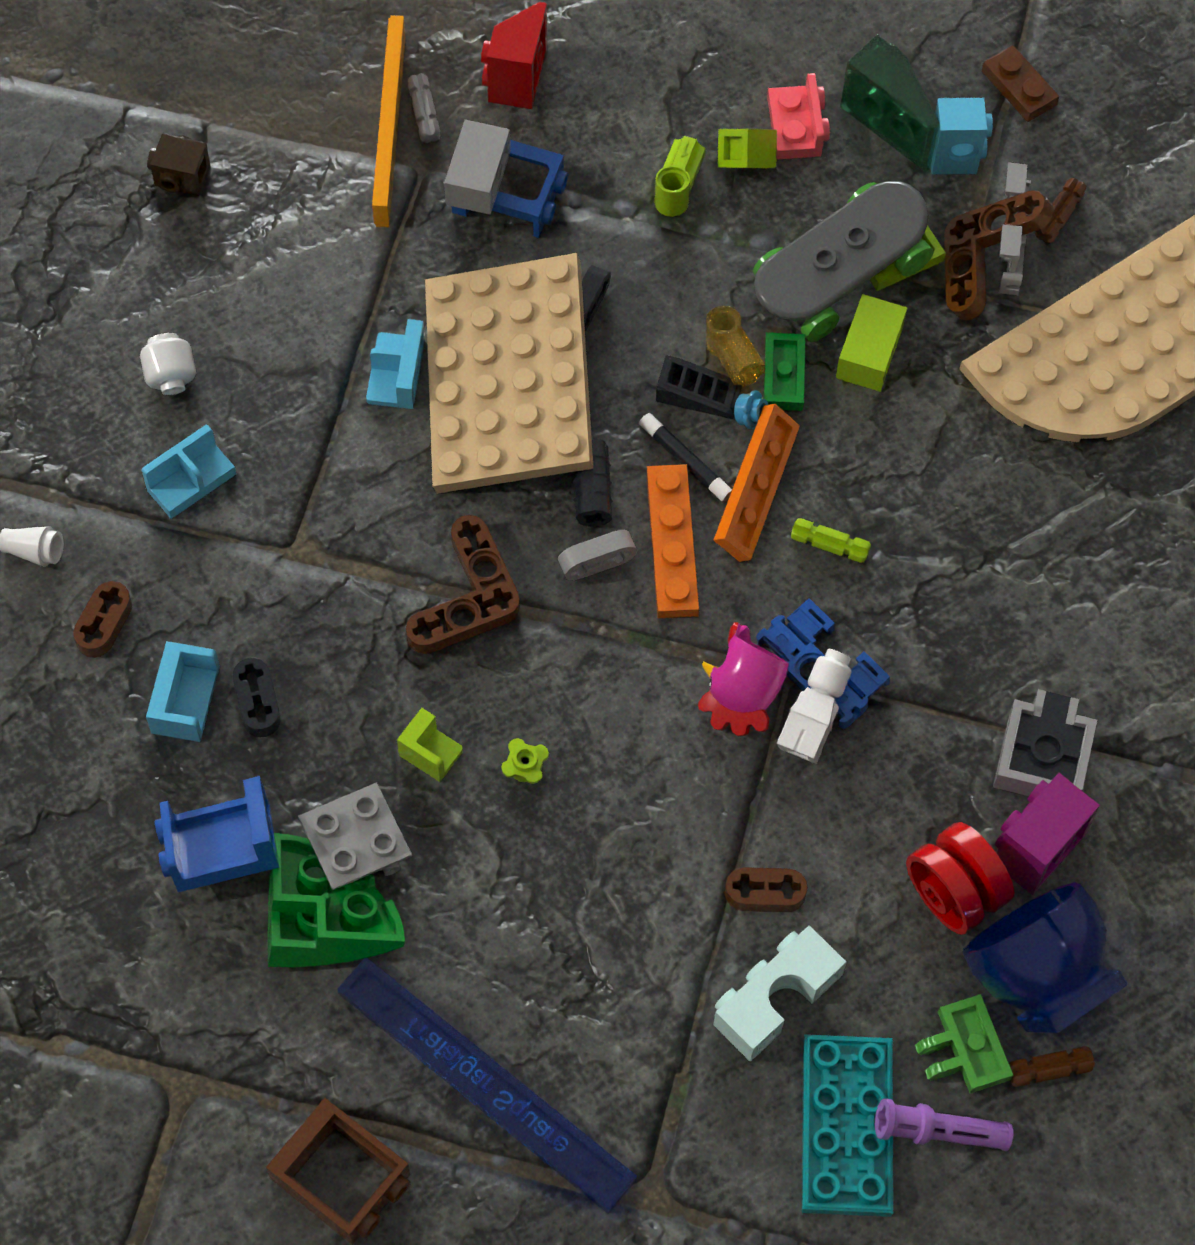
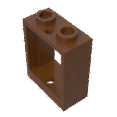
(306, 1142)

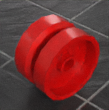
(960, 878)

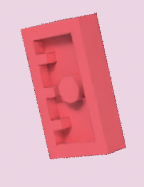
(798, 119)

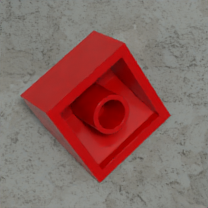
(516, 57)

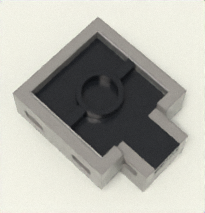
(1043, 742)

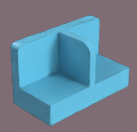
(396, 367)
(187, 472)

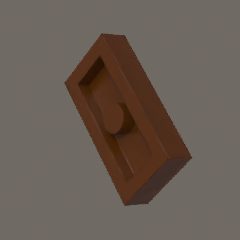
(1020, 83)

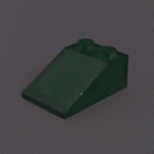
(890, 101)

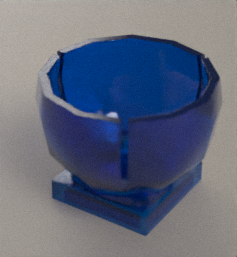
(1047, 959)

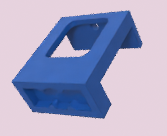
(543, 208)

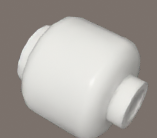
(167, 363)

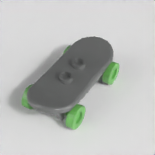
(842, 253)

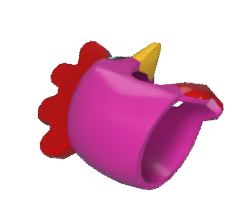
(743, 684)

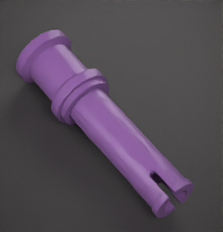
(924, 1124)

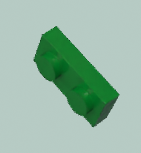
(784, 370)

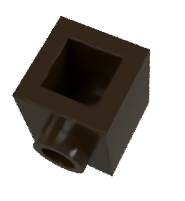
(179, 164)

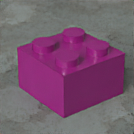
(1045, 831)

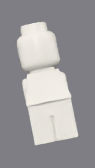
(816, 708)

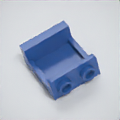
(218, 840)

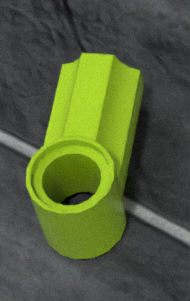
(678, 176)

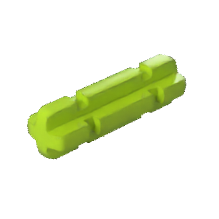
(830, 540)

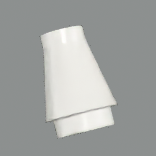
(33, 544)

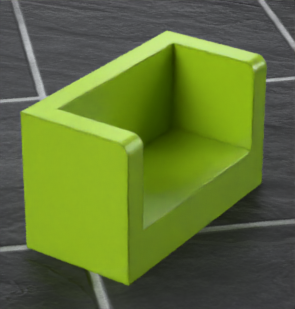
(871, 342)

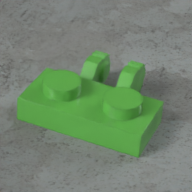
(973, 1044)

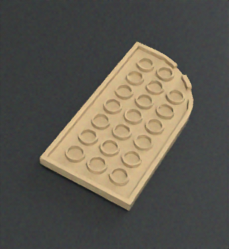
(1104, 353)

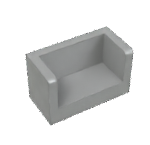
(477, 167)

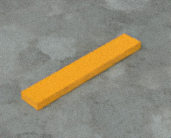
(388, 121)

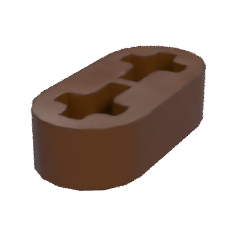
(95, 614)
(767, 899)

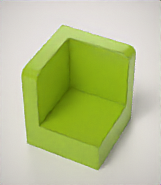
(747, 148)
(427, 747)

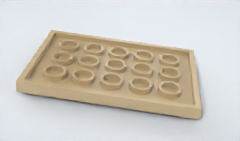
(508, 374)

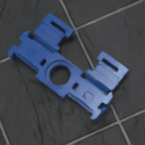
(799, 637)

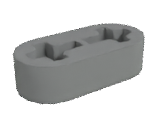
(597, 554)

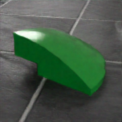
(323, 925)

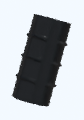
(594, 489)

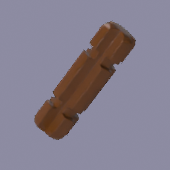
(1063, 208)
(1051, 1066)

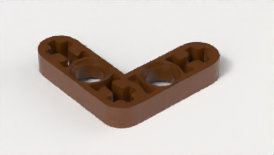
(974, 243)
(484, 592)

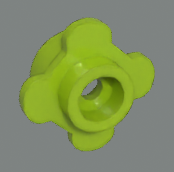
(527, 772)

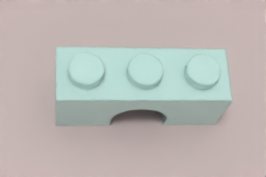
(802, 964)

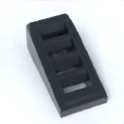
(690, 372)

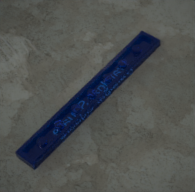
(487, 1085)

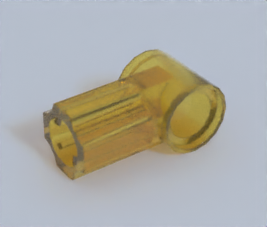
(732, 346)

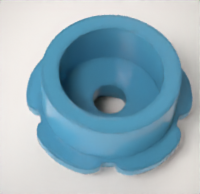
(748, 409)

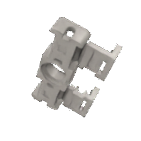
(1012, 241)

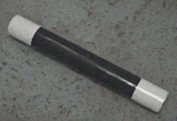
(686, 456)

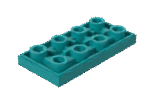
(842, 1157)

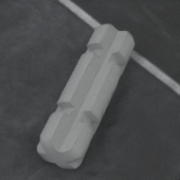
(424, 108)

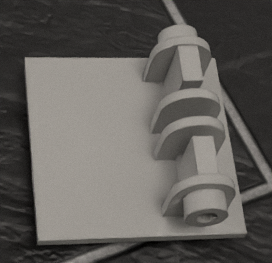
(355, 836)

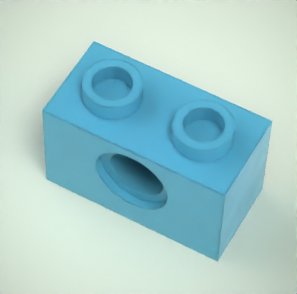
(961, 135)

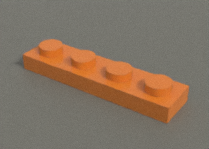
(756, 483)
(672, 541)

